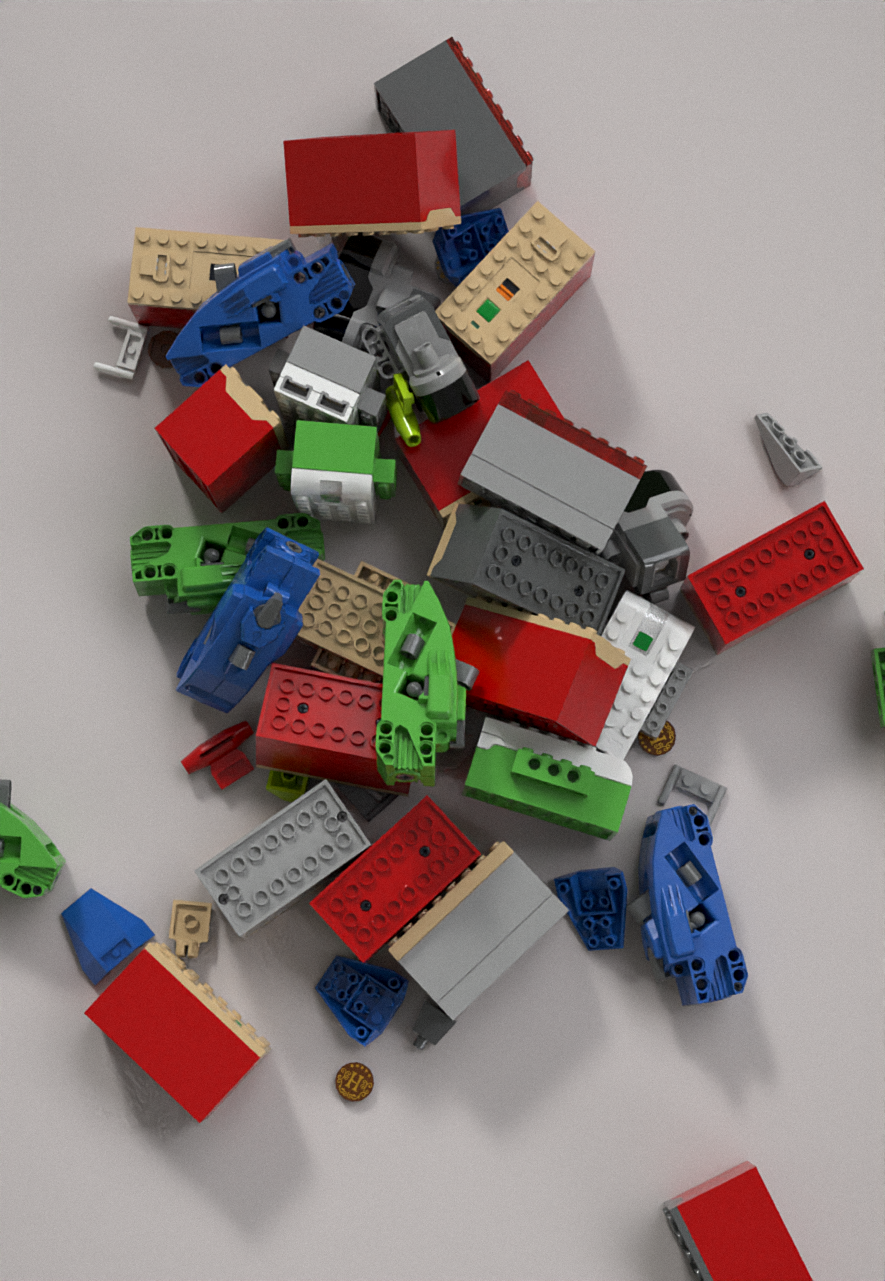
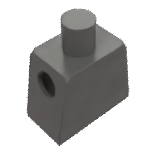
(431, 1025)

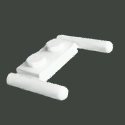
(130, 351)

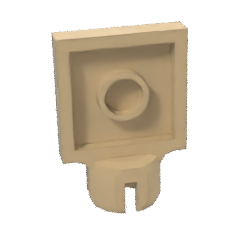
(189, 926)

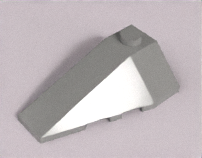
(788, 459)

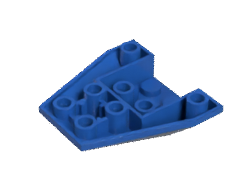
(468, 243)
(596, 905)
(103, 933)
(362, 996)

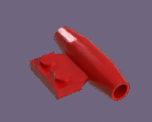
(222, 755)

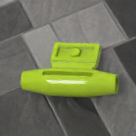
(401, 411)

